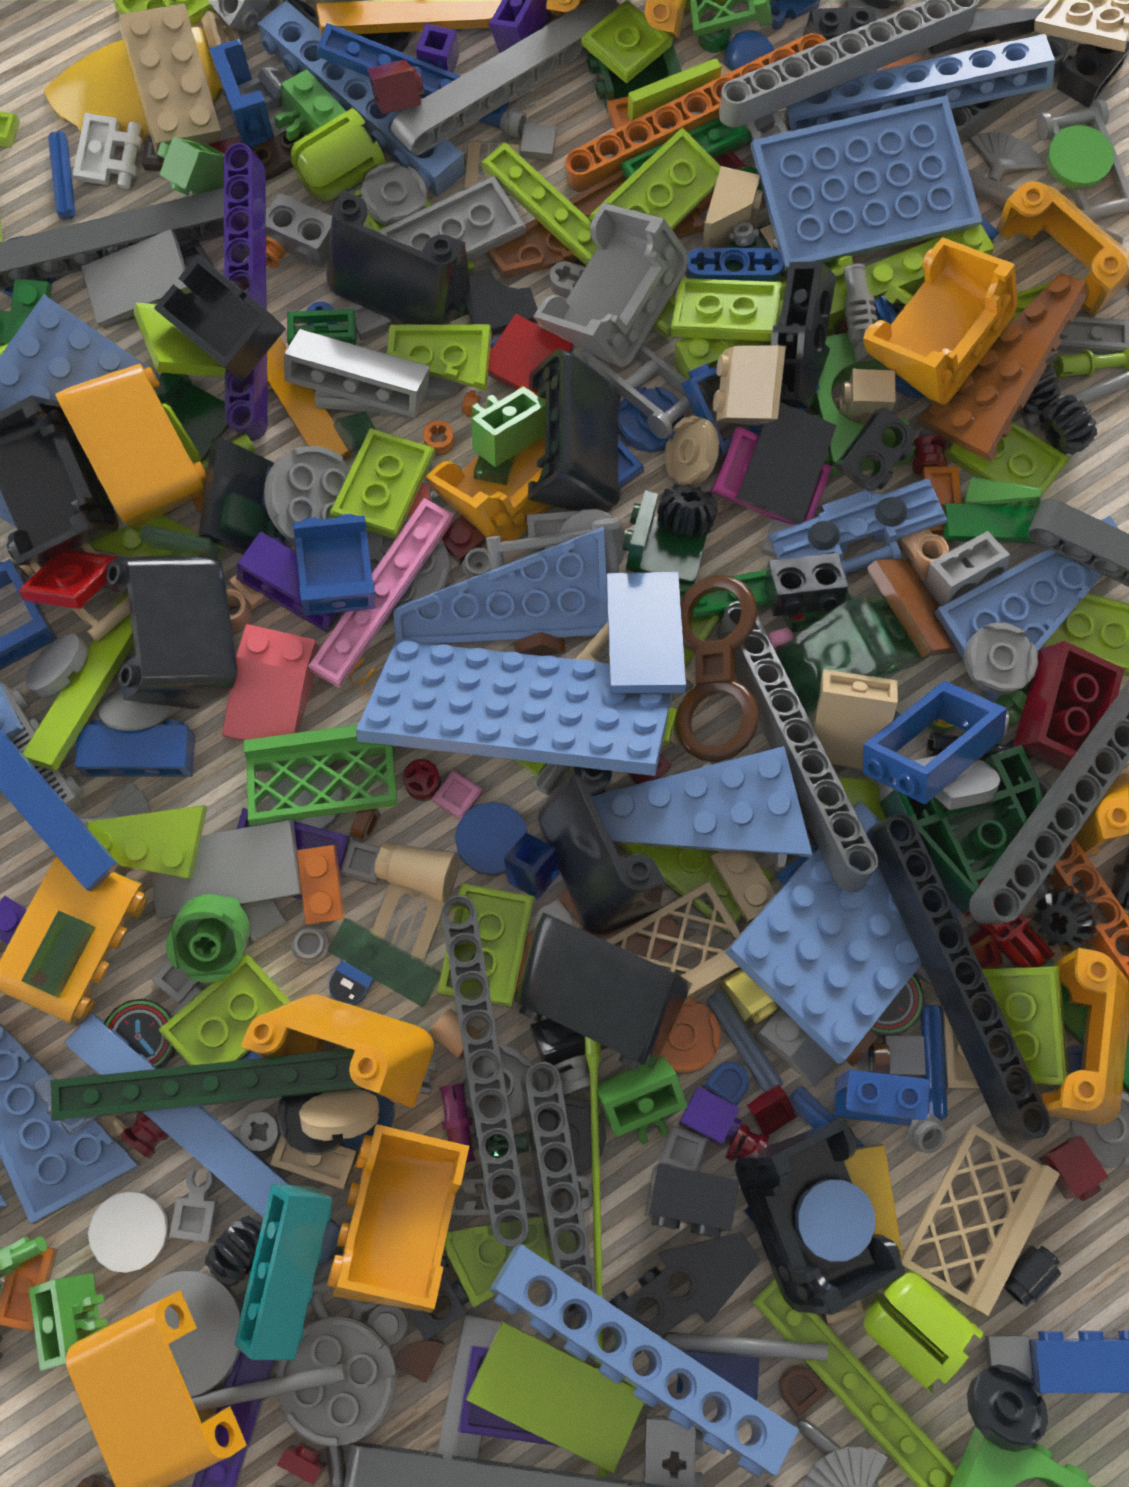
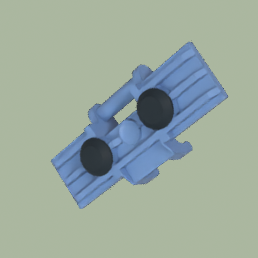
(859, 516)

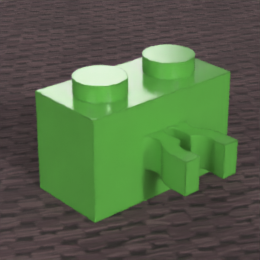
(305, 105)
(192, 166)
(507, 425)
(641, 1098)
(62, 1315)

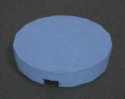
(835, 1220)

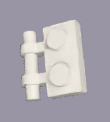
(97, 149)

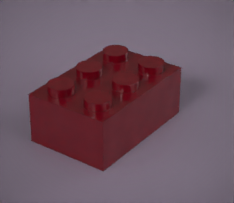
(1065, 702)

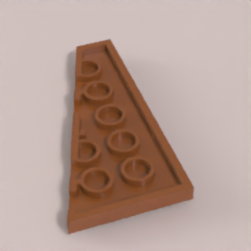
(542, 250)
(1008, 372)

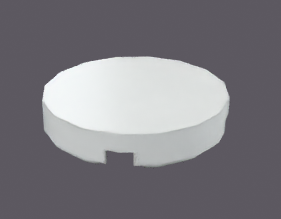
(128, 1232)

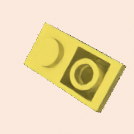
(748, 997)

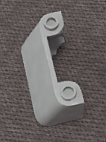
(621, 286)

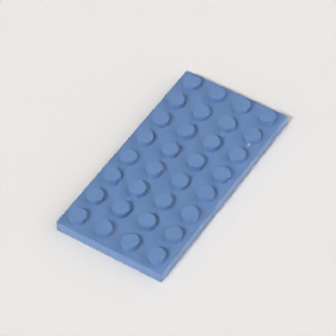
(513, 709)

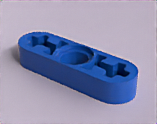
(743, 255)

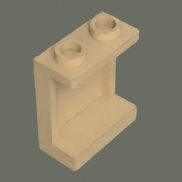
(851, 713)

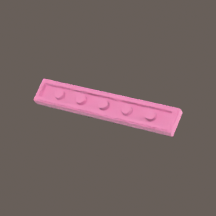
(390, 581)

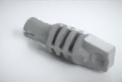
(859, 309)

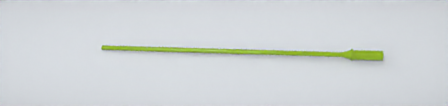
(593, 1056)

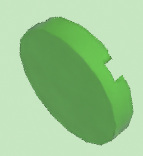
(1080, 157)

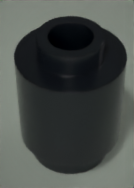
(1032, 1275)

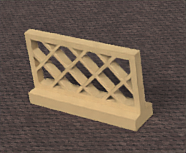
(709, 972)
(1010, 1236)

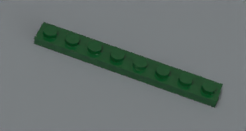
(201, 1085)

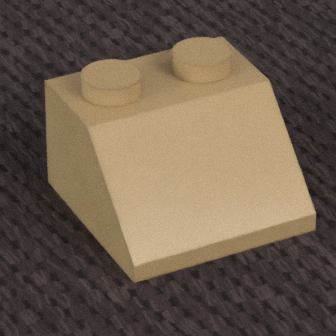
(733, 202)
(749, 384)

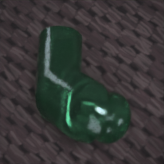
(498, 1145)

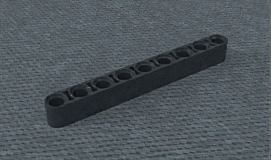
(958, 980)

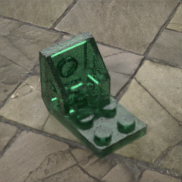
(853, 639)

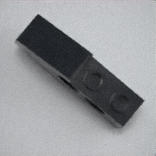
(804, 330)
(714, 1273)

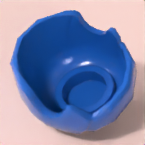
(746, 48)

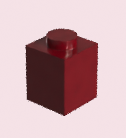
(1077, 1167)

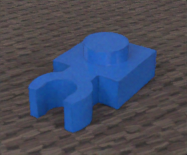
(790, 8)

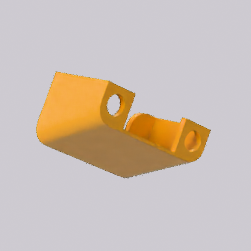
(105, 908)
(398, 1219)
(141, 1401)

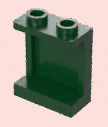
(612, 87)

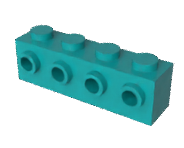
(283, 1272)

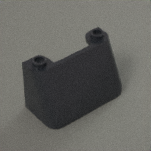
(393, 276)
(579, 435)
(48, 483)
(177, 629)
(601, 885)
(600, 991)
(772, 1186)

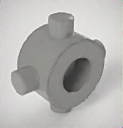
(744, 234)

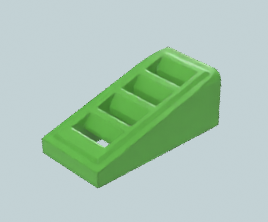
(1001, 493)

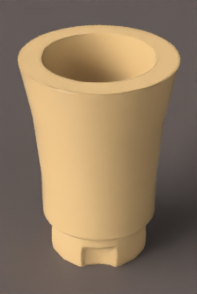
(418, 869)

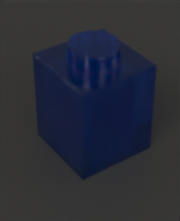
(531, 865)

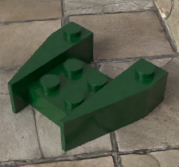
(973, 838)

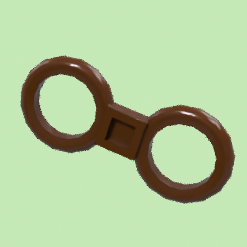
(717, 670)

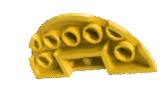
(106, 86)

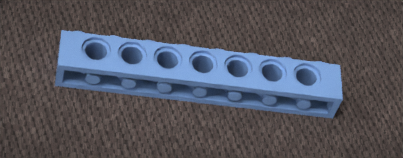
(296, 42)
(963, 77)
(770, 1433)

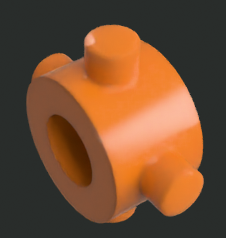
(469, 400)

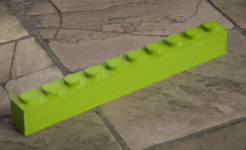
(900, 270)

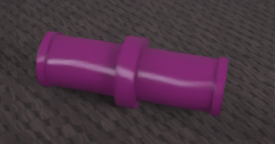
(456, 1117)

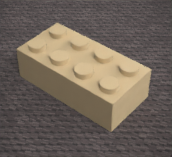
(169, 75)

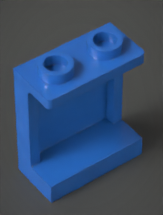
(247, 111)
(334, 565)
(880, 1098)

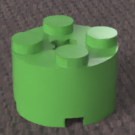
(208, 937)

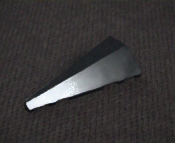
(993, 25)

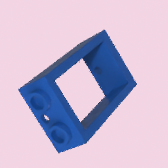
(974, 714)

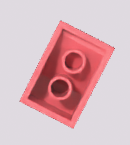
(269, 684)

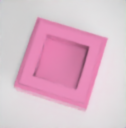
(457, 794)

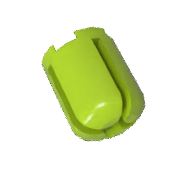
(335, 156)
(920, 1329)

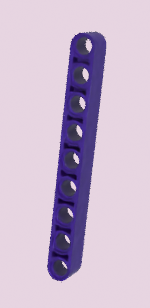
(251, 274)

